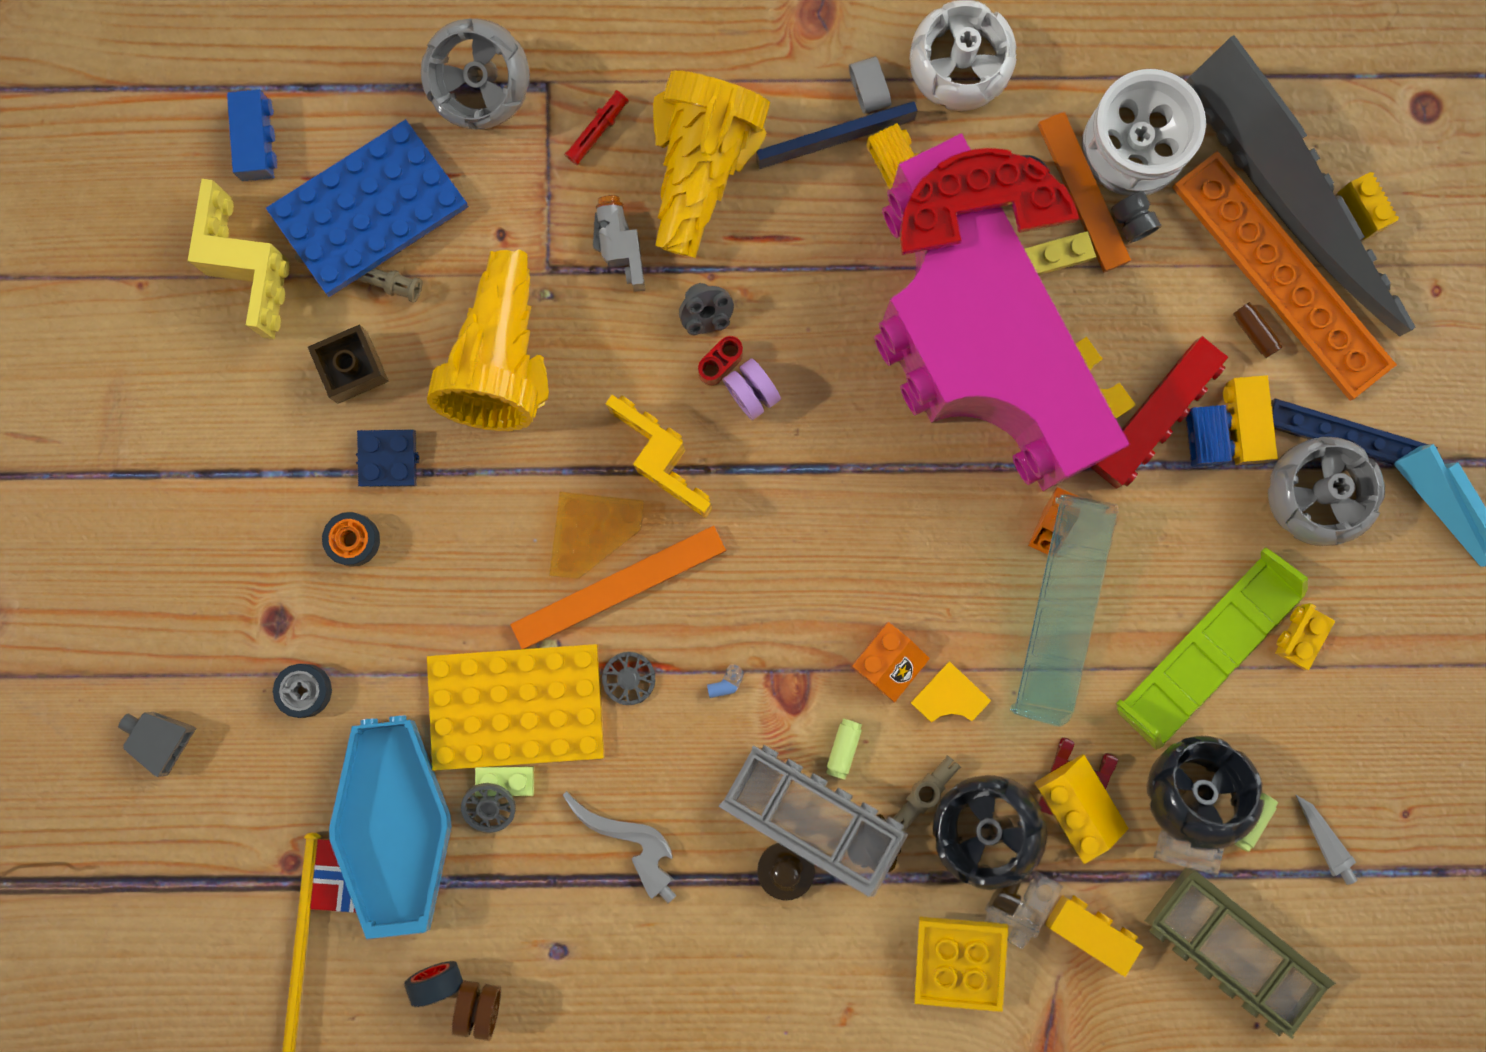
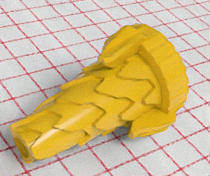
(708, 134)
(488, 372)

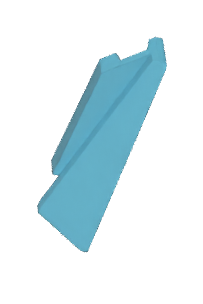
(1449, 496)

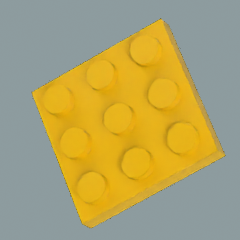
(961, 964)

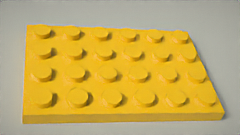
(515, 707)

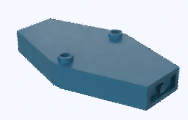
(390, 828)

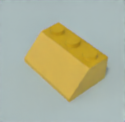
(1082, 808)

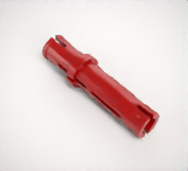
(602, 120)

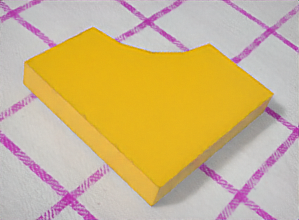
(950, 694)

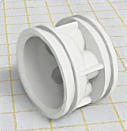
(1143, 93)

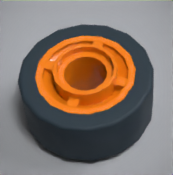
(335, 539)

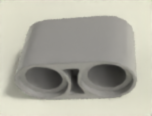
(869, 85)

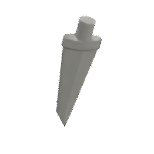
(1334, 852)

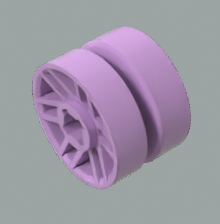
(752, 389)

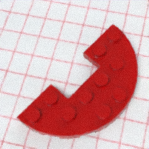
(980, 182)

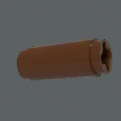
(1257, 330)

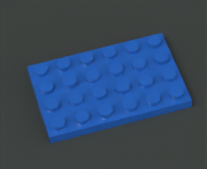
(367, 207)

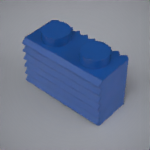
(1209, 436)

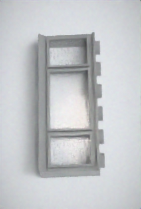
(815, 820)

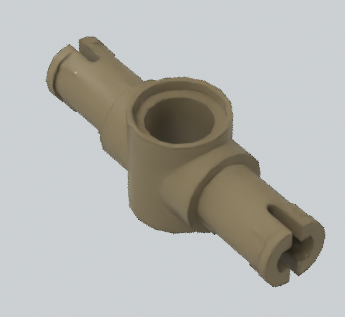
(936, 781)

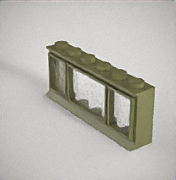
(1238, 952)

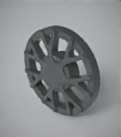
(628, 678)
(488, 807)

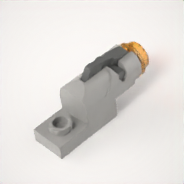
(615, 240)

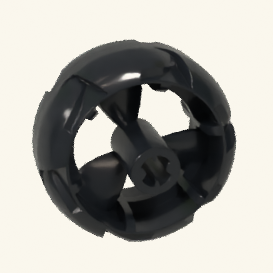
(980, 796)
(1192, 814)

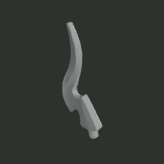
(652, 841)

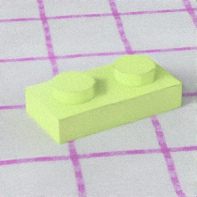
(516, 779)

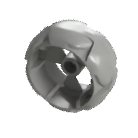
(441, 79)
(1335, 489)

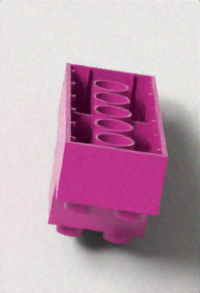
(991, 343)

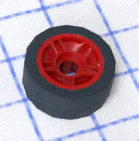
(433, 984)

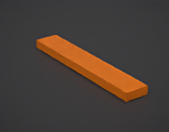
(1084, 191)

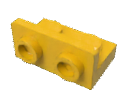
(1304, 636)

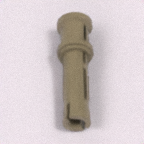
(393, 283)

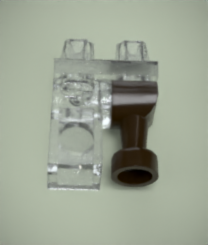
(1024, 913)

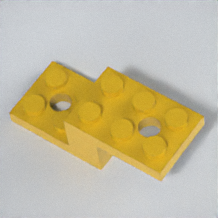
(659, 454)

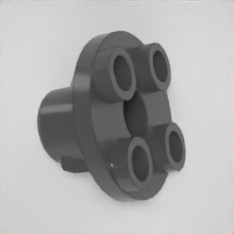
(705, 309)

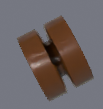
(476, 1010)

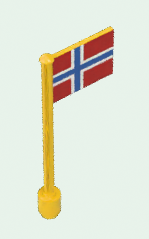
(320, 890)

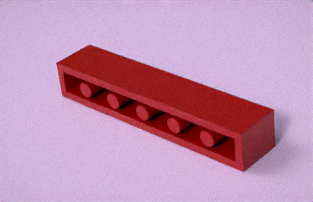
(1162, 409)

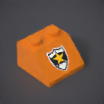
(890, 661)

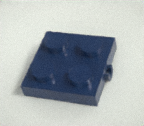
(387, 458)

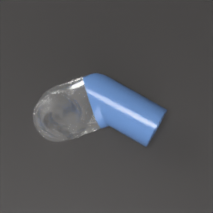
(729, 683)

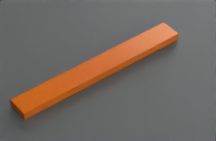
(618, 587)

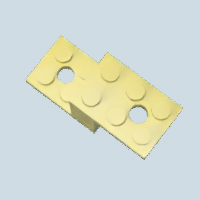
(238, 259)

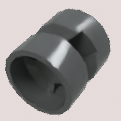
(1136, 217)

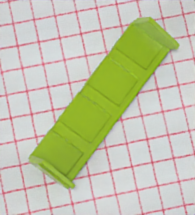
(1214, 649)

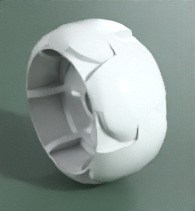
(967, 22)

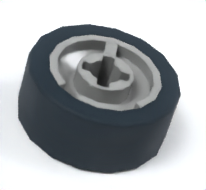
(310, 703)

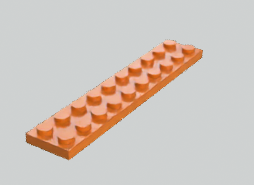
(1284, 276)

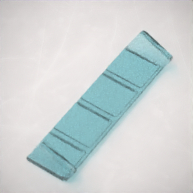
(1066, 609)

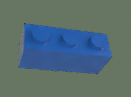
(251, 135)

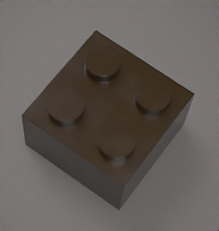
(348, 364)

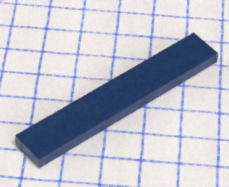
(835, 135)
(1315, 424)

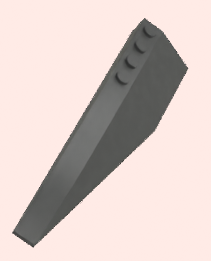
(1272, 153)

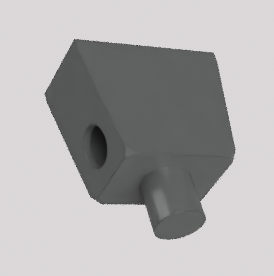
(155, 740)

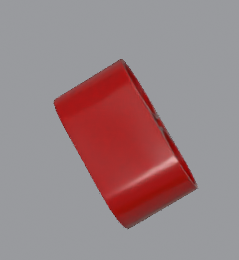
(722, 362)

